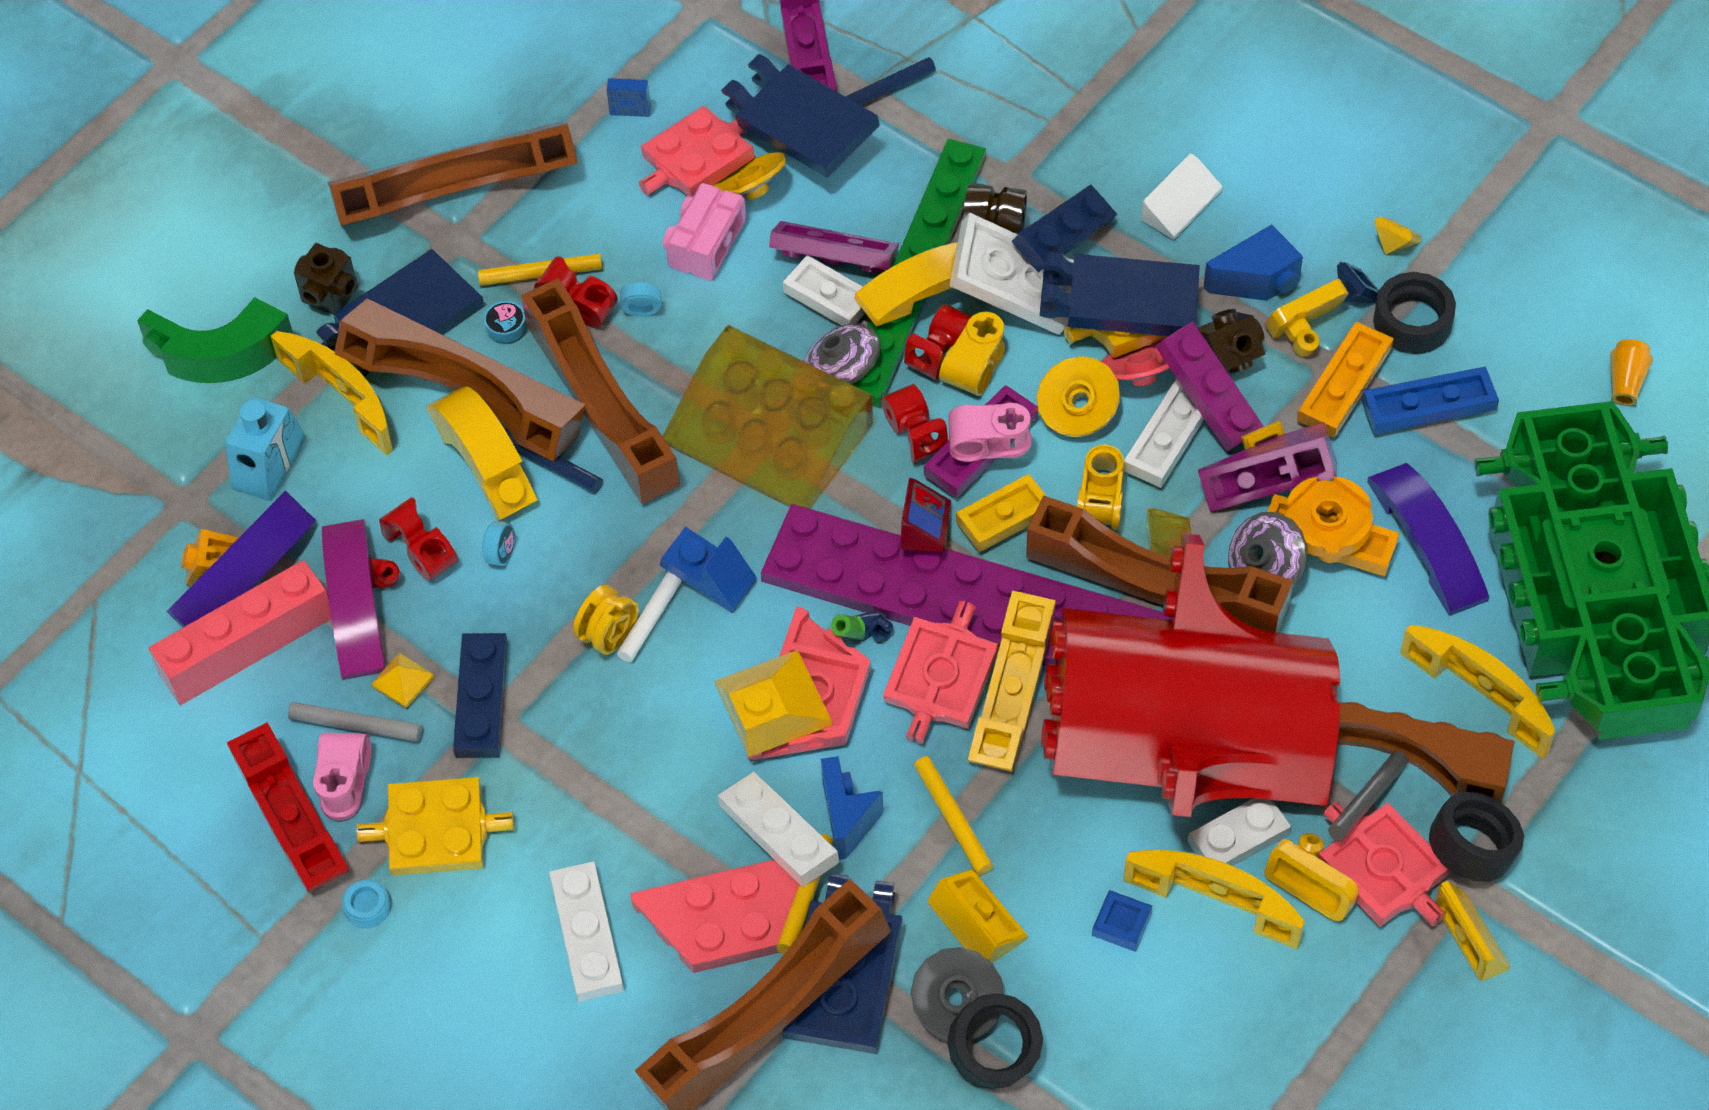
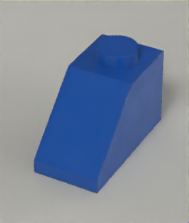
(1255, 267)

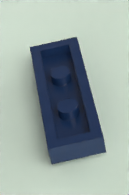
(1064, 227)
(480, 695)

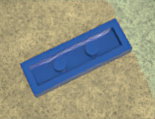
(1430, 400)

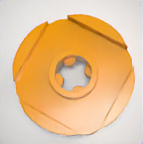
(1352, 522)

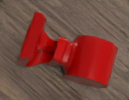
(592, 297)
(942, 335)
(909, 412)
(426, 550)

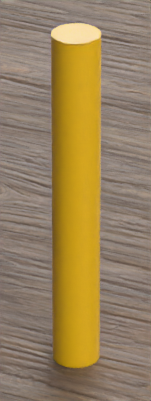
(535, 269)
(953, 815)
(798, 911)

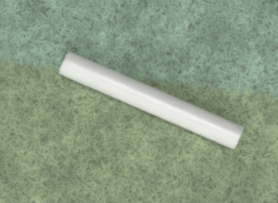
(649, 617)

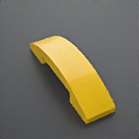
(896, 290)
(308, 358)
(1438, 650)
(1013, 681)
(1161, 868)

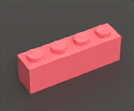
(241, 632)

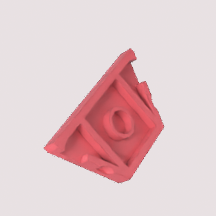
(837, 675)
(721, 914)

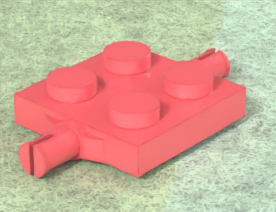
(695, 153)
(941, 672)
(1387, 864)

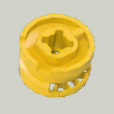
(606, 620)

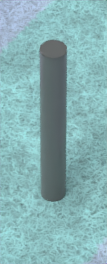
(1367, 795)

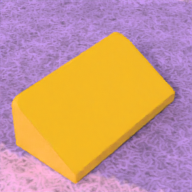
(976, 915)
(1471, 932)

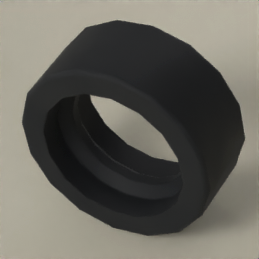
(1416, 287)
(1463, 856)
(1025, 1021)

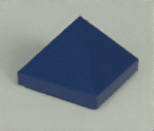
(1357, 284)

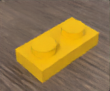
(1000, 513)

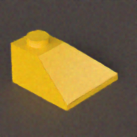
(773, 703)

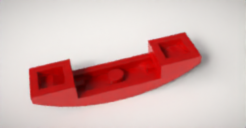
(287, 807)

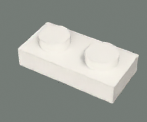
(824, 291)
(1241, 832)

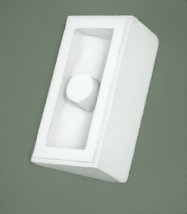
(1180, 197)

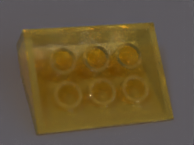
(768, 419)

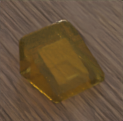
(1165, 530)

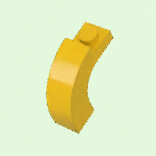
(486, 447)

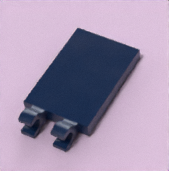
(800, 116)
(422, 291)
(1120, 293)
(855, 1005)

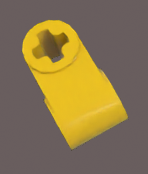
(975, 354)
(1102, 493)

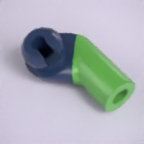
(862, 626)

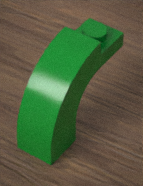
(217, 353)

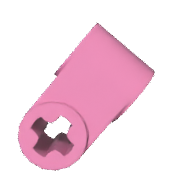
(986, 431)
(341, 773)

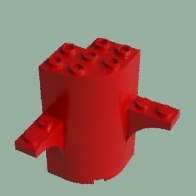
(1192, 700)

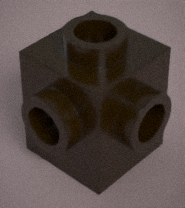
(325, 278)
(1234, 339)

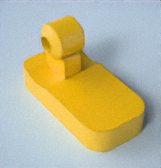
(1295, 315)
(1311, 879)

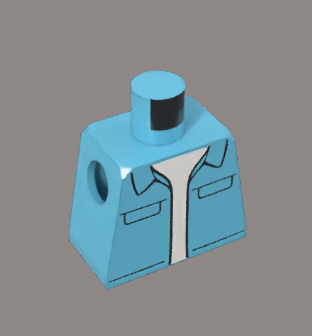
(262, 447)

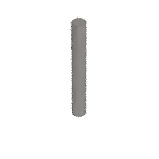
(355, 721)

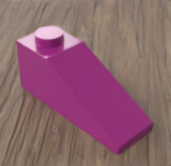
(1269, 467)

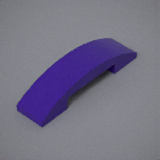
(1434, 535)
(245, 560)

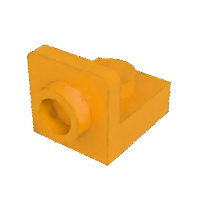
(203, 553)

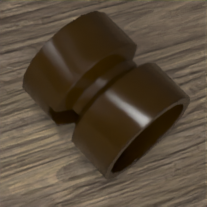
(1003, 208)

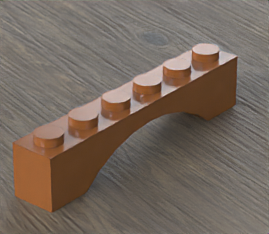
(452, 171)
(395, 344)
(625, 433)
(1083, 546)
(1449, 755)
(829, 945)

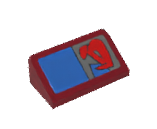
(924, 518)

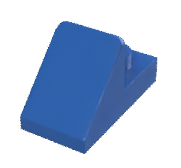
(710, 569)
(848, 813)

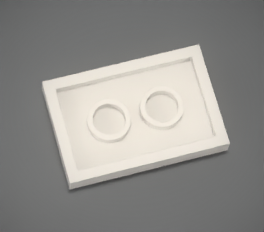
(999, 274)

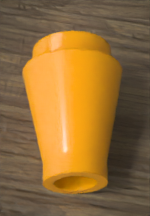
(1628, 370)

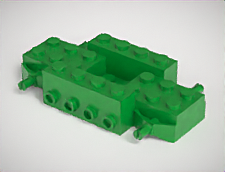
(1621, 628)

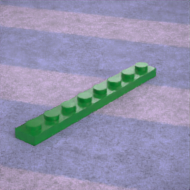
(930, 228)

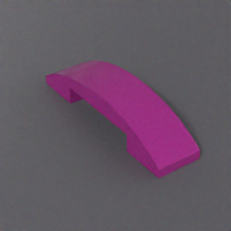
(807, 40)
(352, 599)

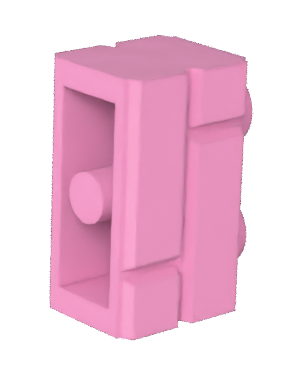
(705, 231)

